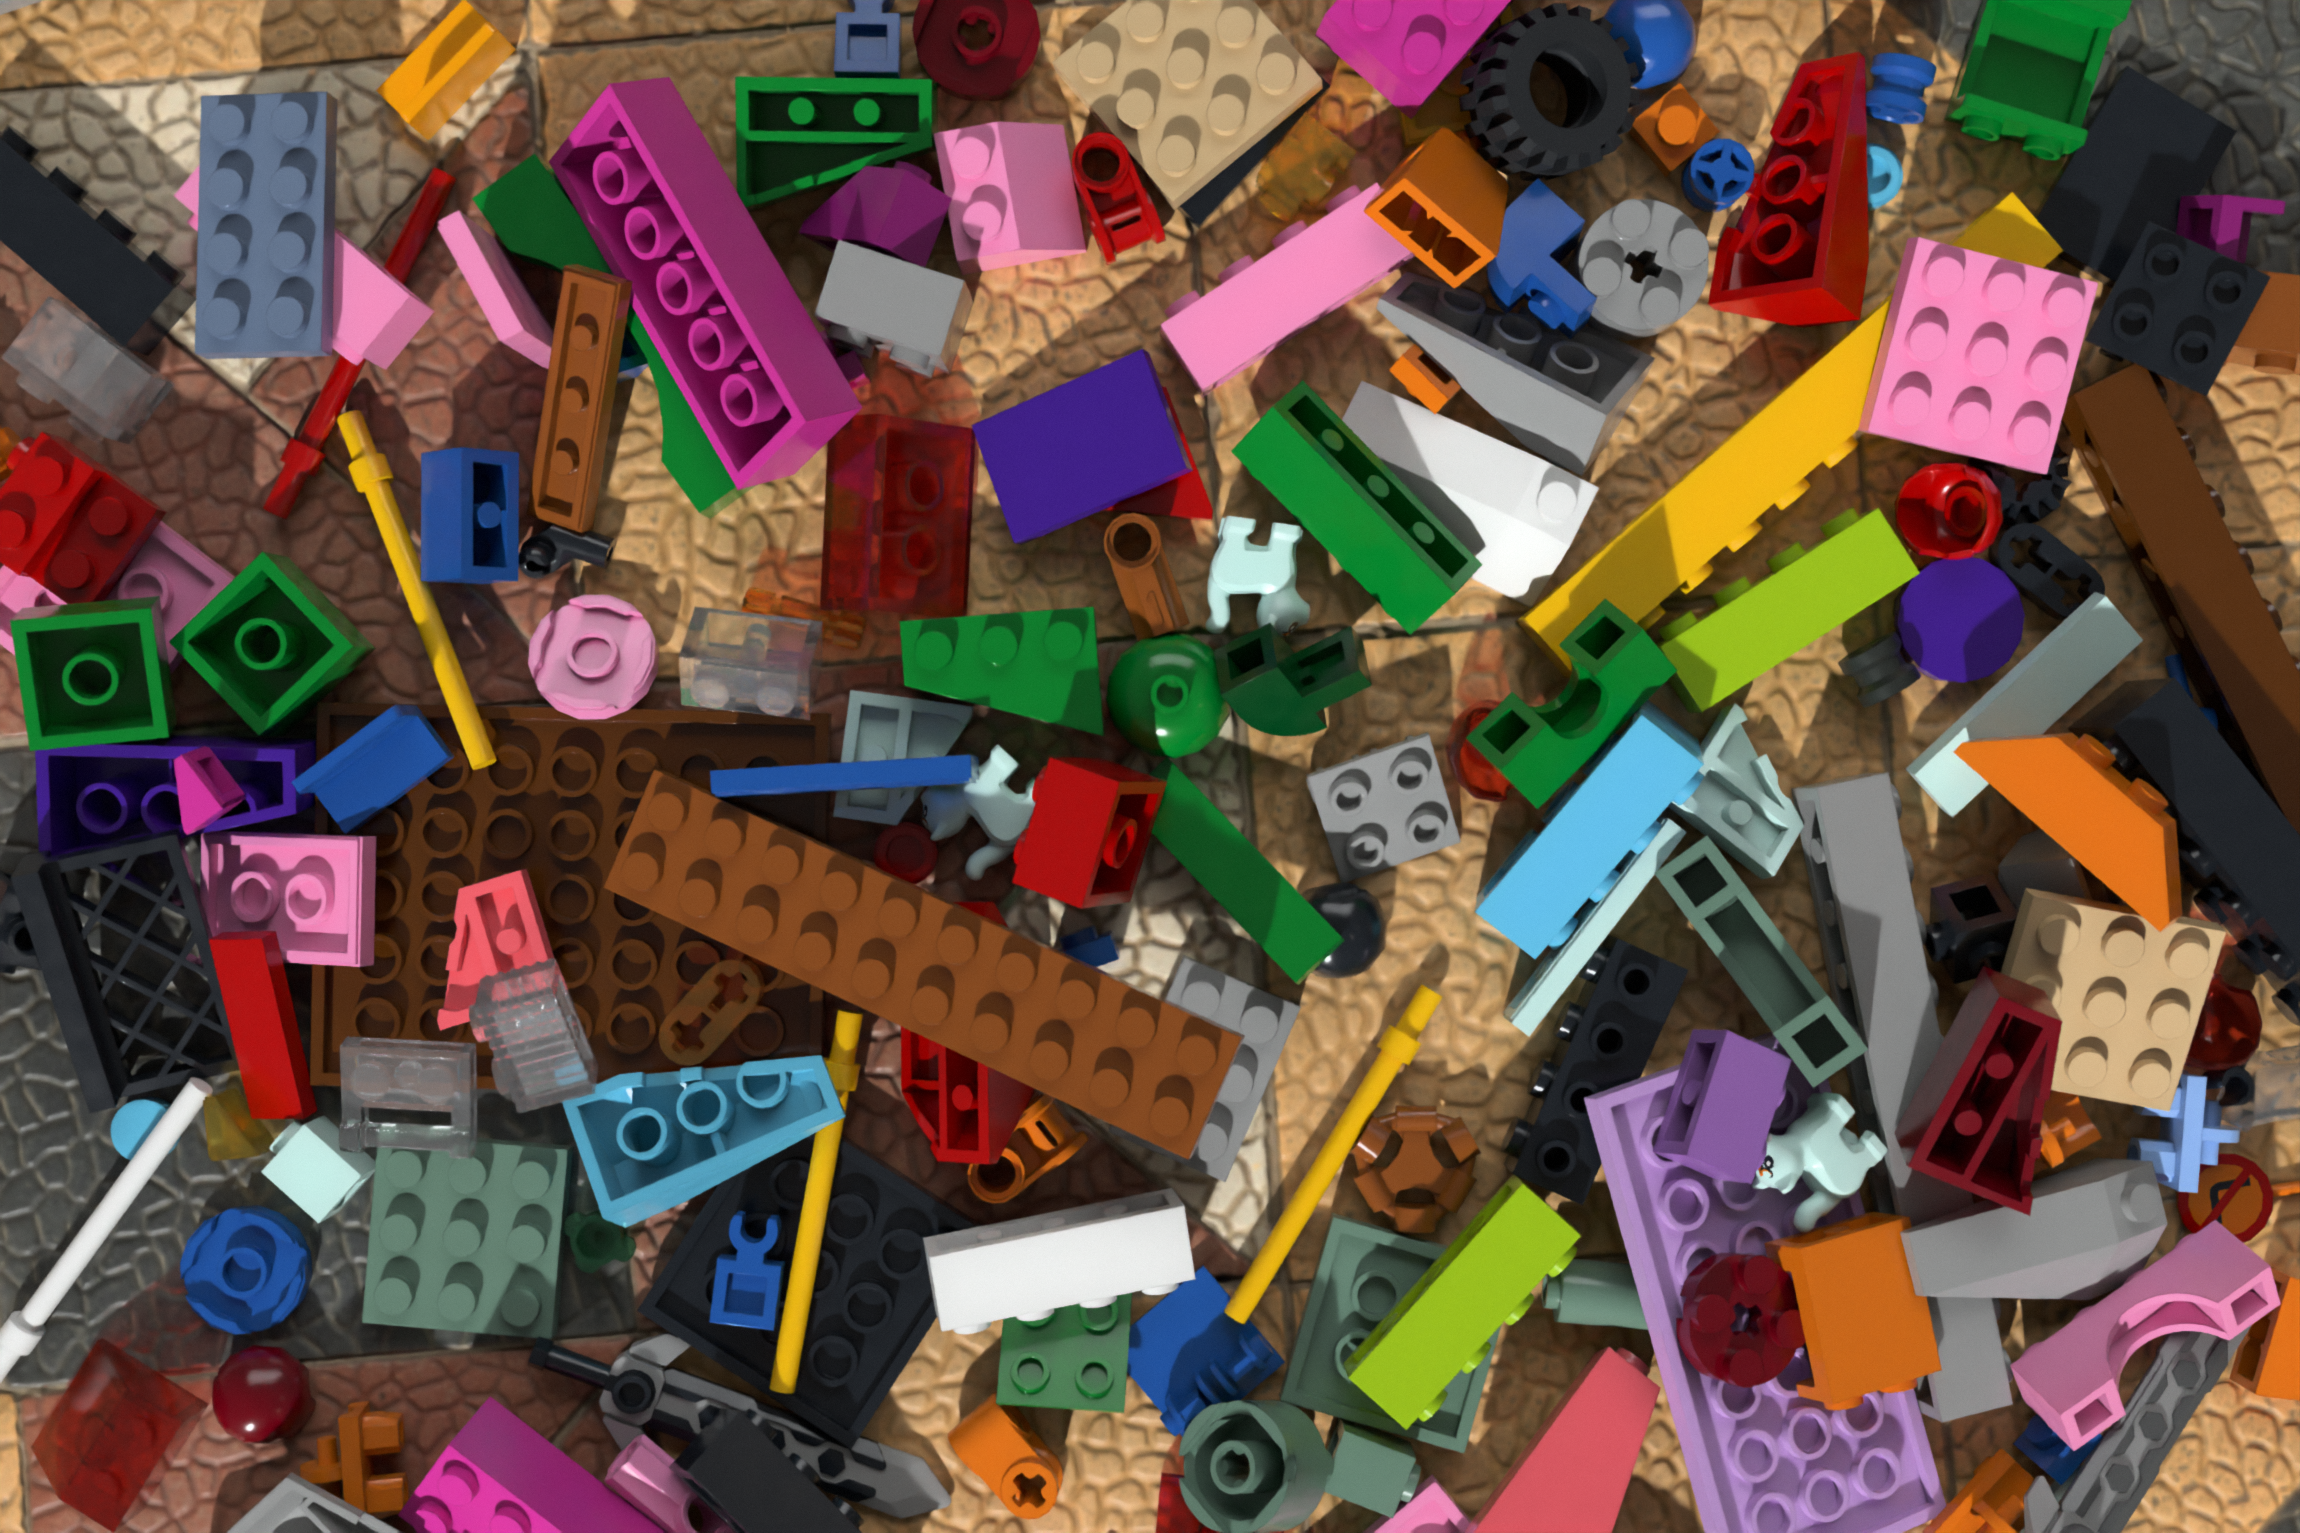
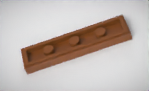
(579, 397)

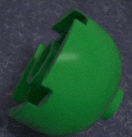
(1167, 695)

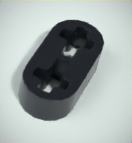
(2055, 560)

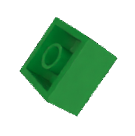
(272, 645)
(93, 673)

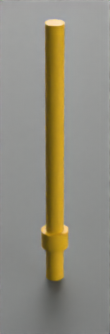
(373, 477)
(1397, 1047)
(815, 1205)

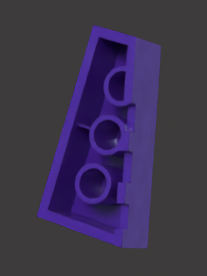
(131, 791)

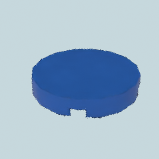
(246, 1269)

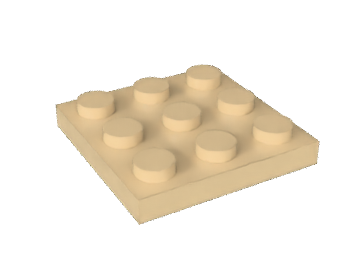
(1187, 85)
(2120, 990)

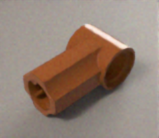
(1146, 583)

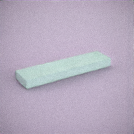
(2028, 697)
(1593, 926)

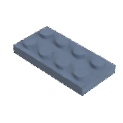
(266, 225)

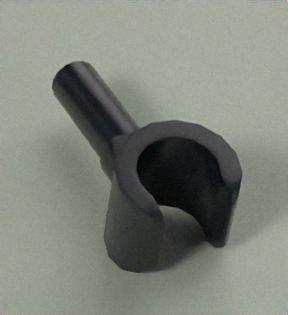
(2237, 1083)

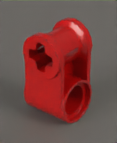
(1115, 201)

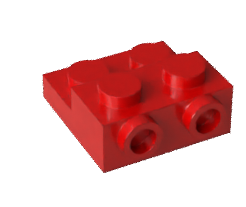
(70, 520)

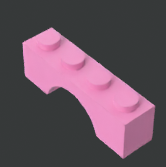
(2199, 1286)

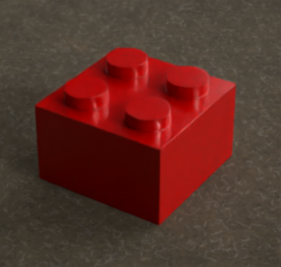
(1087, 831)

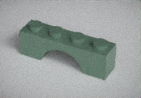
(1761, 961)

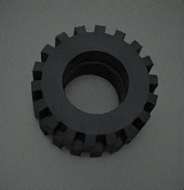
(1594, 81)

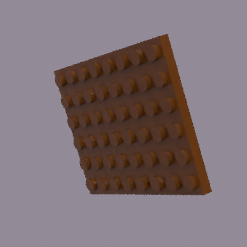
(562, 811)

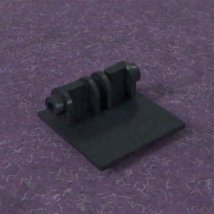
(2177, 308)

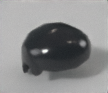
(1357, 919)

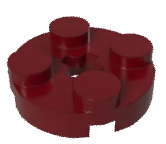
(984, 72)
(1773, 1326)

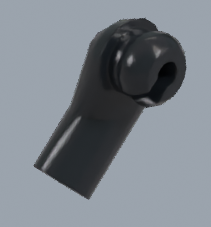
(560, 545)

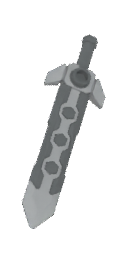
(2135, 1445)

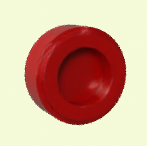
(906, 852)

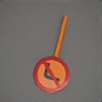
(2232, 1194)

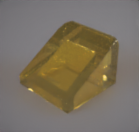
(231, 1129)

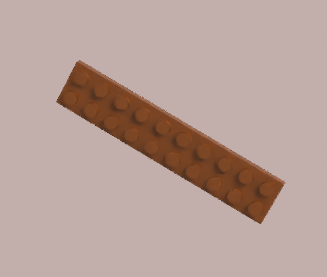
(925, 963)

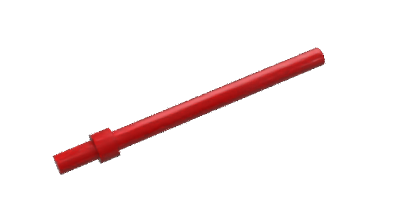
(304, 454)

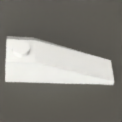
(1491, 496)

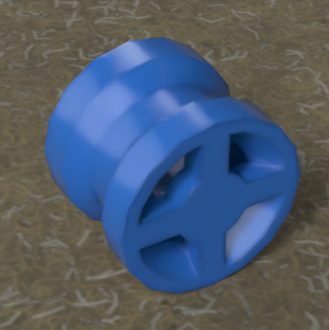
(1899, 88)
(1723, 162)

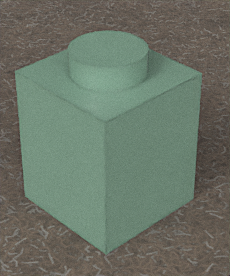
(1371, 1467)

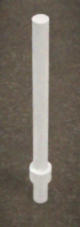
(26, 1327)

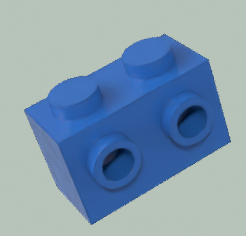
(469, 516)

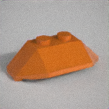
(2091, 812)

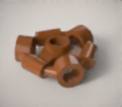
(1414, 1166)

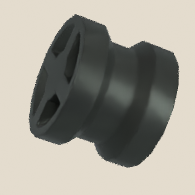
(1879, 669)

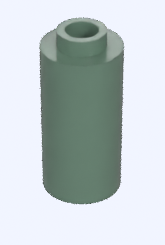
(1594, 1295)

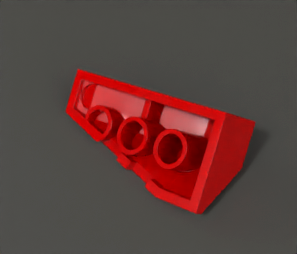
(1805, 226)

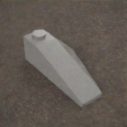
(1532, 379)
(2080, 1241)

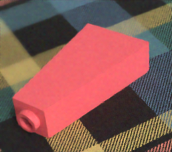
(1580, 1456)

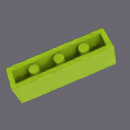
(1784, 609)
(1462, 1302)

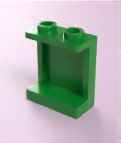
(2033, 72)

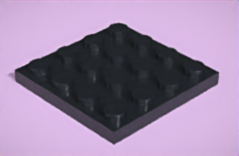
(868, 1290)

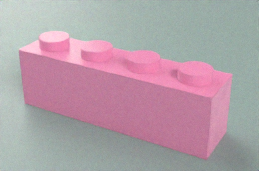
(1282, 292)
(370, 307)

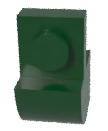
(1285, 689)

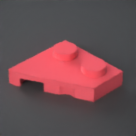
(494, 932)

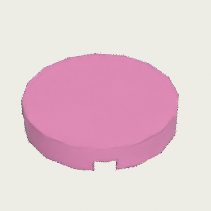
(593, 657)

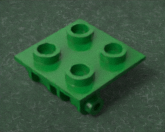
(1067, 1359)

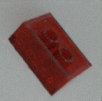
(898, 518)

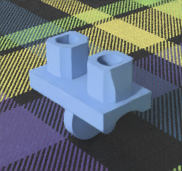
(2186, 1135)

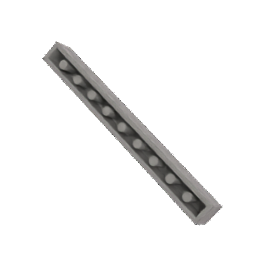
(1889, 998)

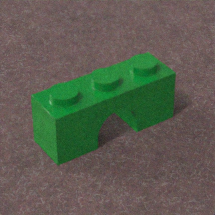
(1610, 679)

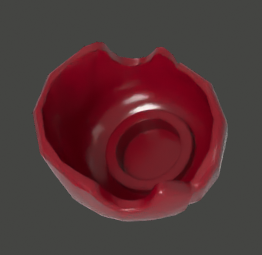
(262, 1395)

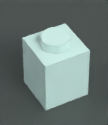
(314, 1168)

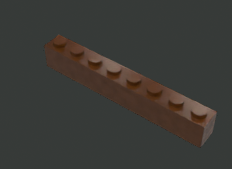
(2193, 572)

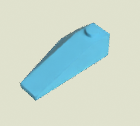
(687, 1130)

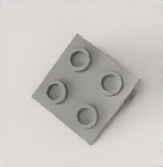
(1383, 807)

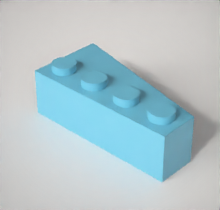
(1592, 831)

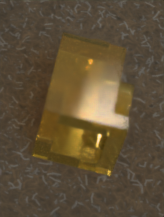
(1302, 169)

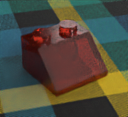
(115, 1435)

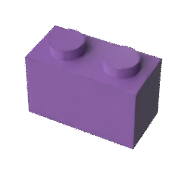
(1723, 1105)

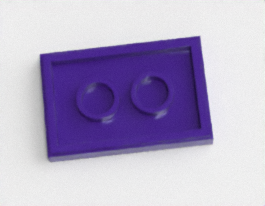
(1082, 447)

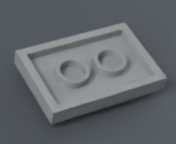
(1266, 1026)

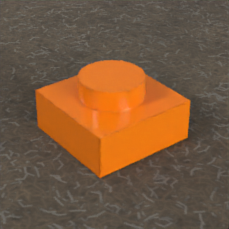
(1673, 129)
(1424, 379)

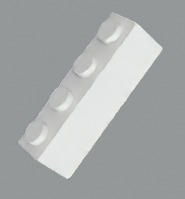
(1059, 1260)

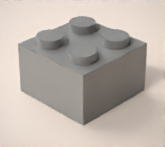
(893, 309)

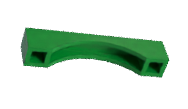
(545, 230)

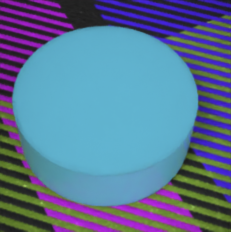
(1883, 175)
(135, 1123)

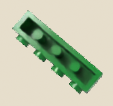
(1356, 507)

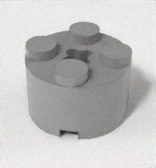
(1673, 263)

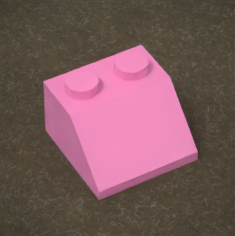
(1009, 194)

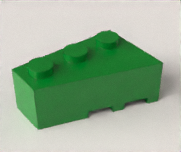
(823, 131)
(1012, 662)

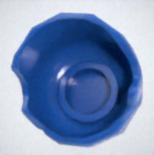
(1658, 36)

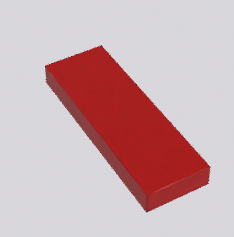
(263, 1024)

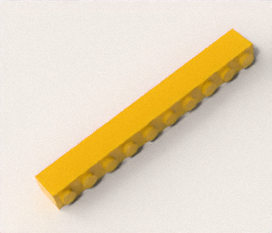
(1753, 465)

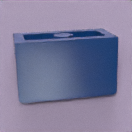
(376, 766)

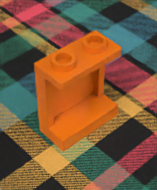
(1858, 1309)

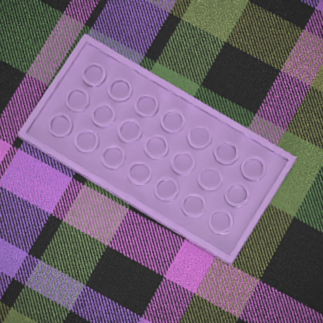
(1761, 1451)

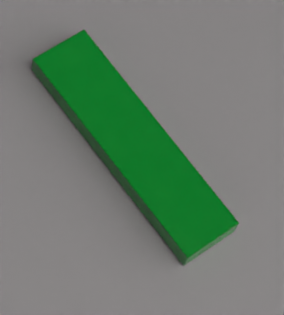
(1241, 877)

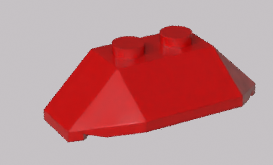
(956, 1100)

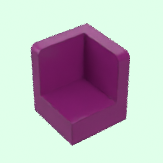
(2223, 221)

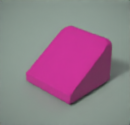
(204, 789)

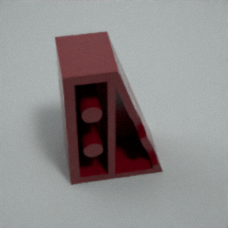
(1987, 1093)

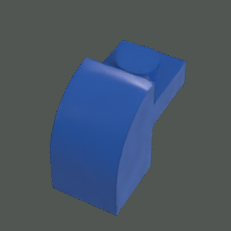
(1534, 240)

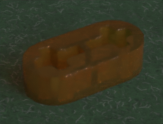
(700, 1000)

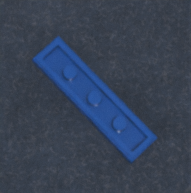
(845, 776)

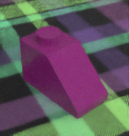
(884, 212)

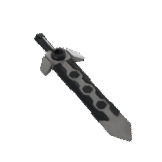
(681, 1405)

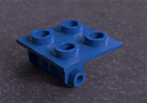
(1195, 1354)

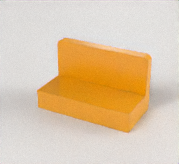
(446, 69)

